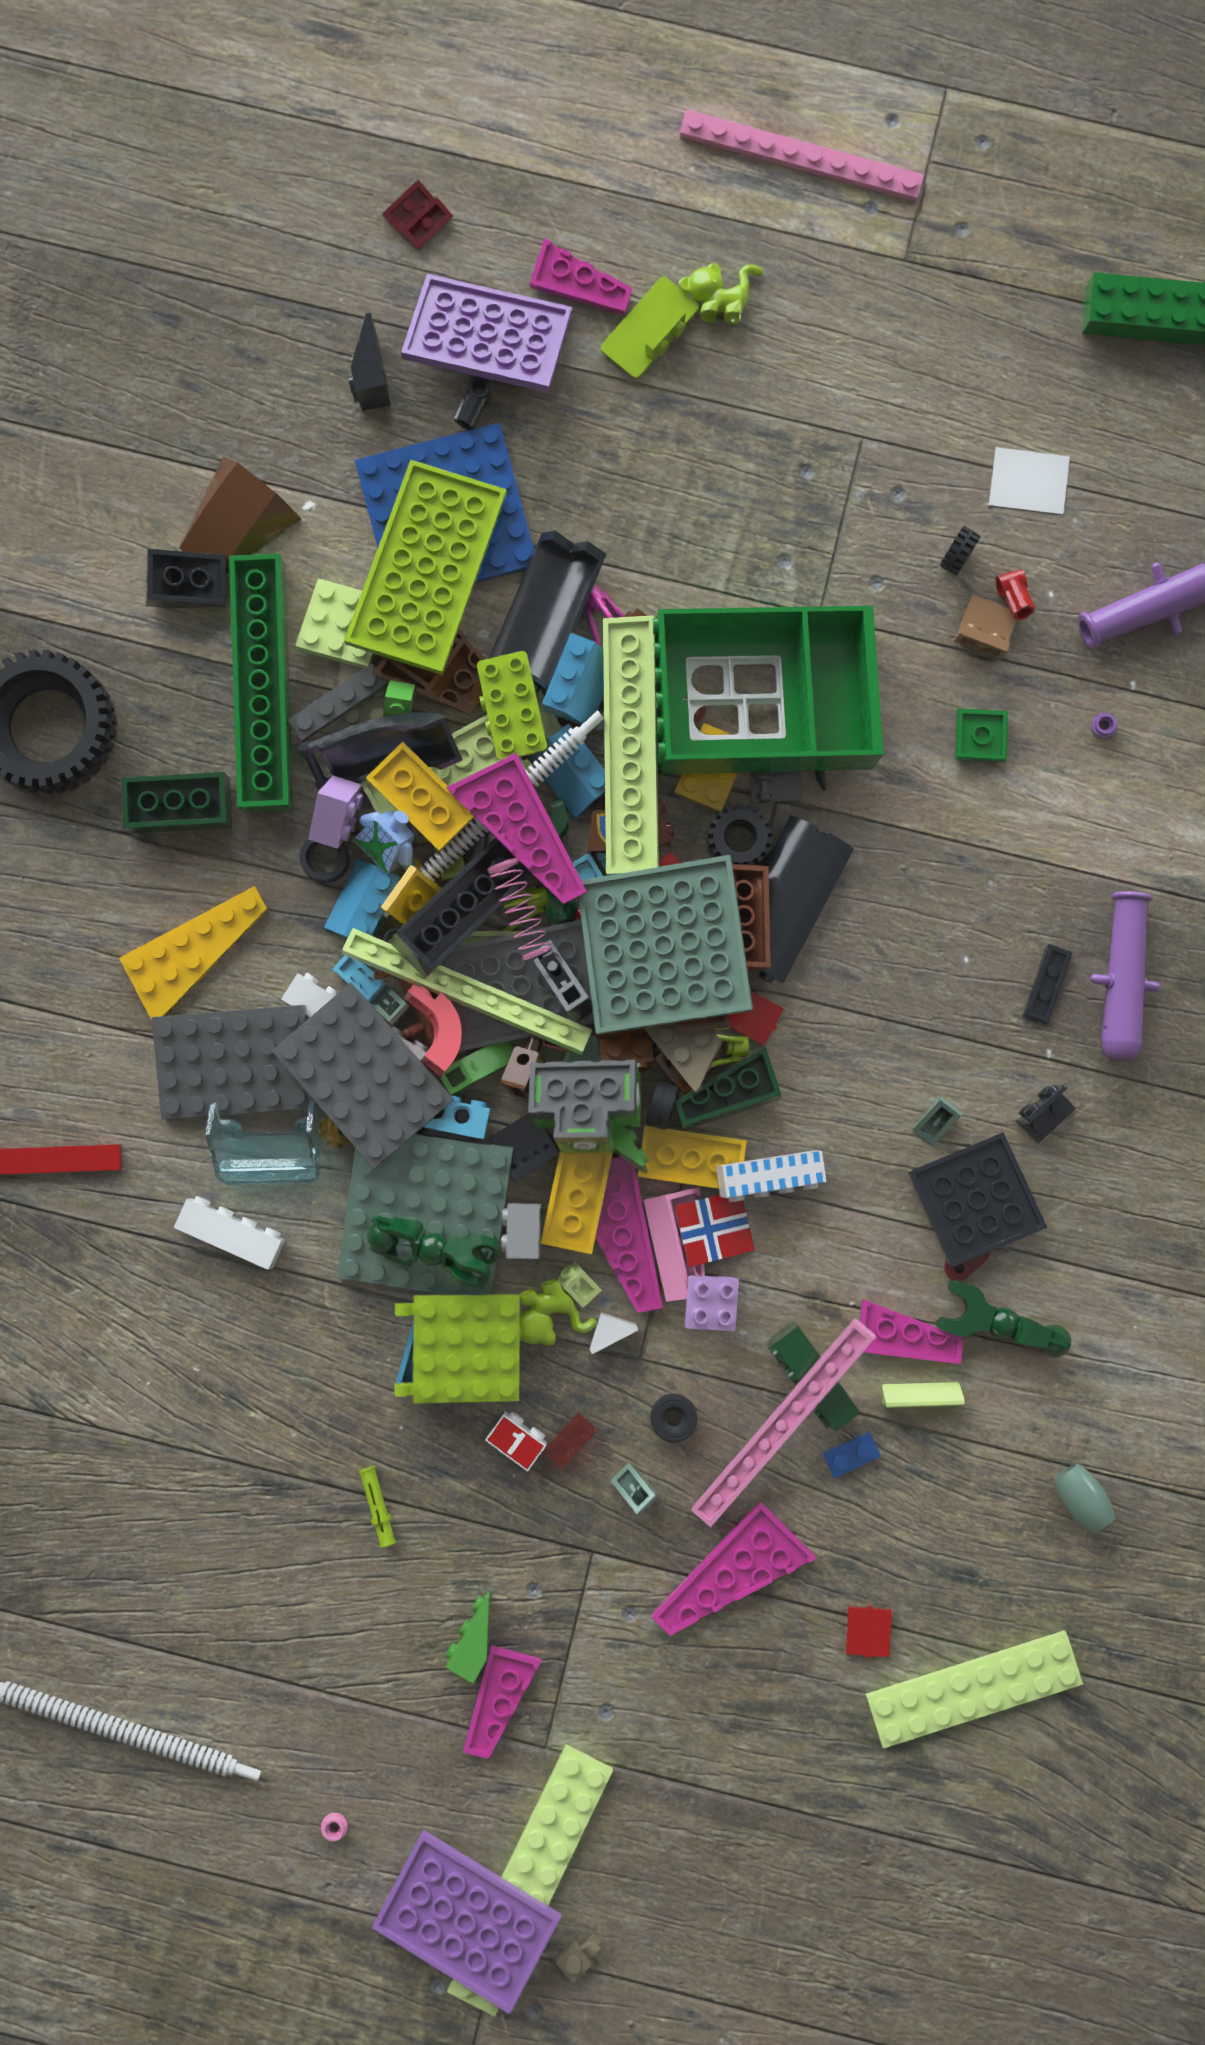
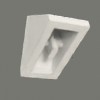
(610, 1330)

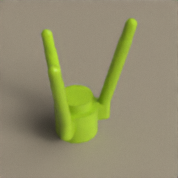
(539, 899)
(735, 1046)

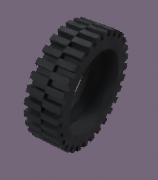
(68, 676)

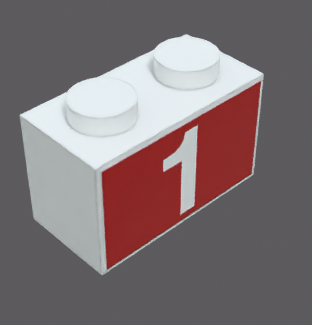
(517, 1440)

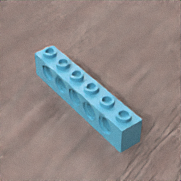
(476, 1125)

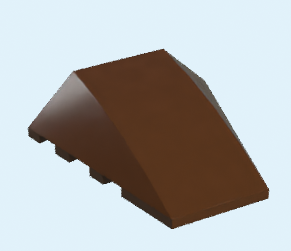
(237, 515)
(458, 685)

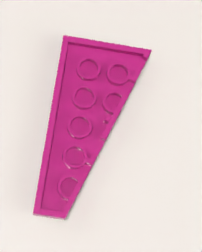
(743, 1562)

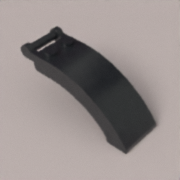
(363, 746)

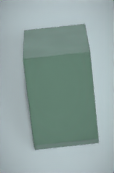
(391, 1006)
(937, 1120)
(634, 1489)

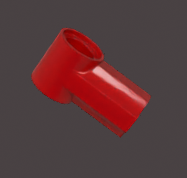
(1014, 590)

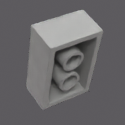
(523, 1230)

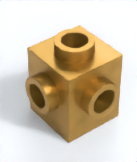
(331, 1133)

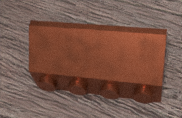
(753, 905)

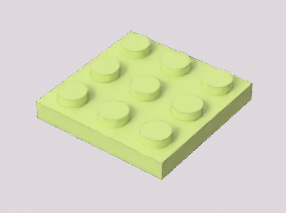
(328, 624)

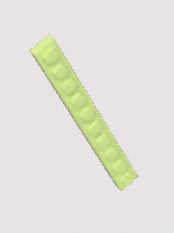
(470, 993)

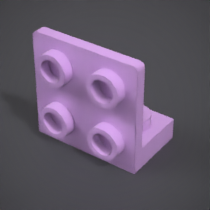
(711, 1303)

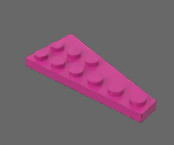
(513, 813)
(625, 1237)

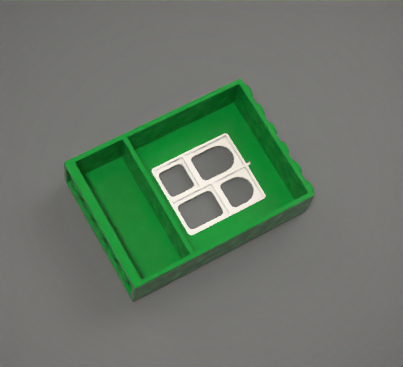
(822, 695)

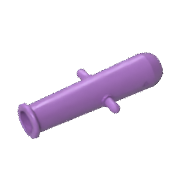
(1160, 601)
(1126, 978)

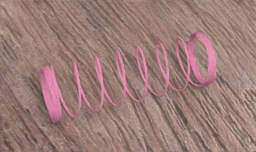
(503, 866)

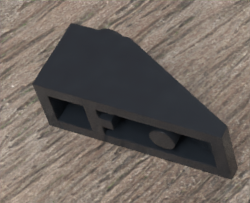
(564, 983)

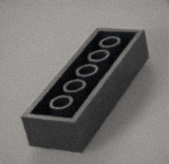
(457, 909)

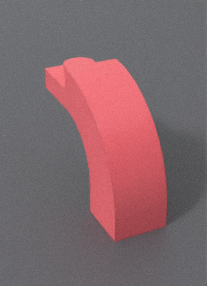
(445, 1025)

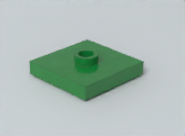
(981, 735)

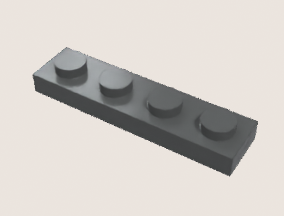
(336, 703)

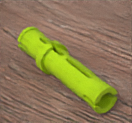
(381, 1518)

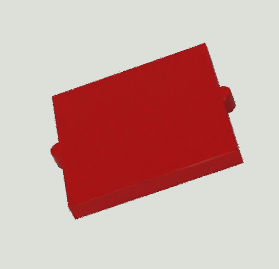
(759, 1022)
(868, 1631)

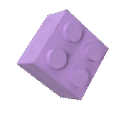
(335, 812)

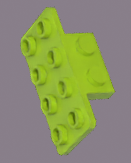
(649, 328)
(511, 705)

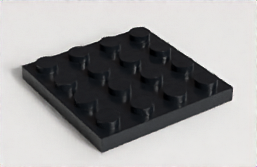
(977, 1200)

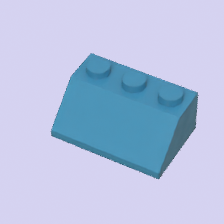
(577, 681)
(577, 780)
(362, 901)

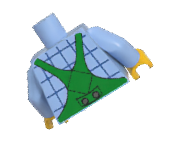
(387, 840)

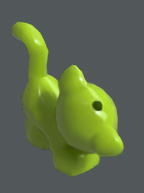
(706, 286)
(536, 1322)

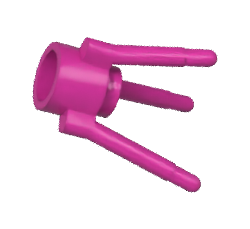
(598, 601)

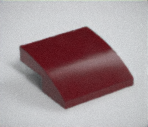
(417, 215)

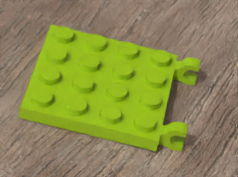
(463, 1348)

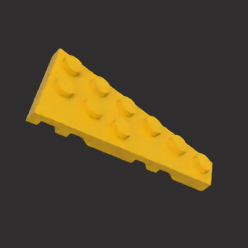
(180, 958)

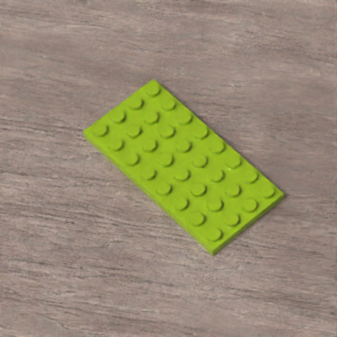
(425, 567)

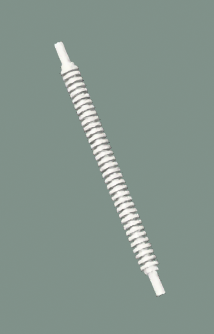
(577, 735)
(43, 1704)

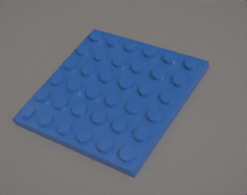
(473, 454)

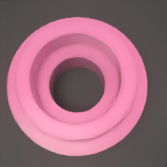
(328, 1832)

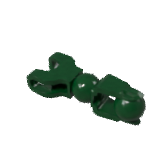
(555, 910)
(457, 1256)
(1002, 1323)

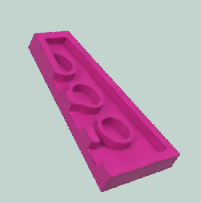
(572, 279)
(908, 1337)
(500, 1691)

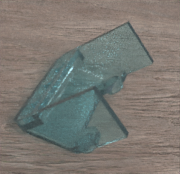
(264, 1155)

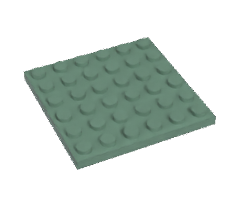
(664, 945)
(431, 1179)

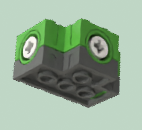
(585, 1102)

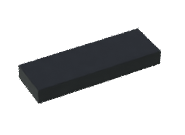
(1047, 984)

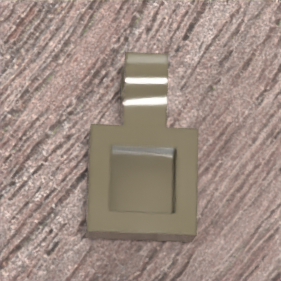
(577, 1958)

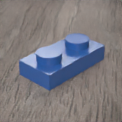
(851, 1454)

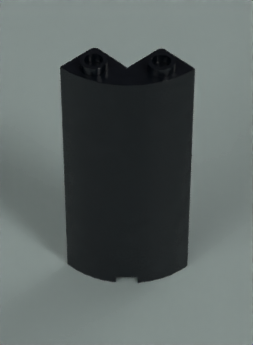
(549, 603)
(801, 878)

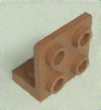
(986, 627)

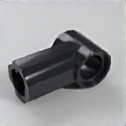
(472, 403)

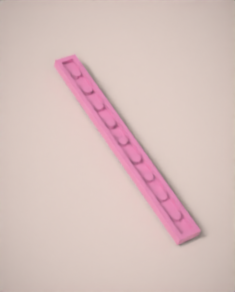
(801, 155)
(783, 1422)

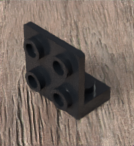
(1045, 1113)
(530, 1146)

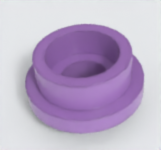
(1110, 722)

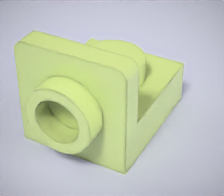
(578, 1284)

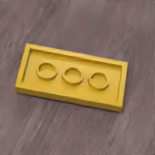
(421, 795)
(688, 1156)
(576, 1200)

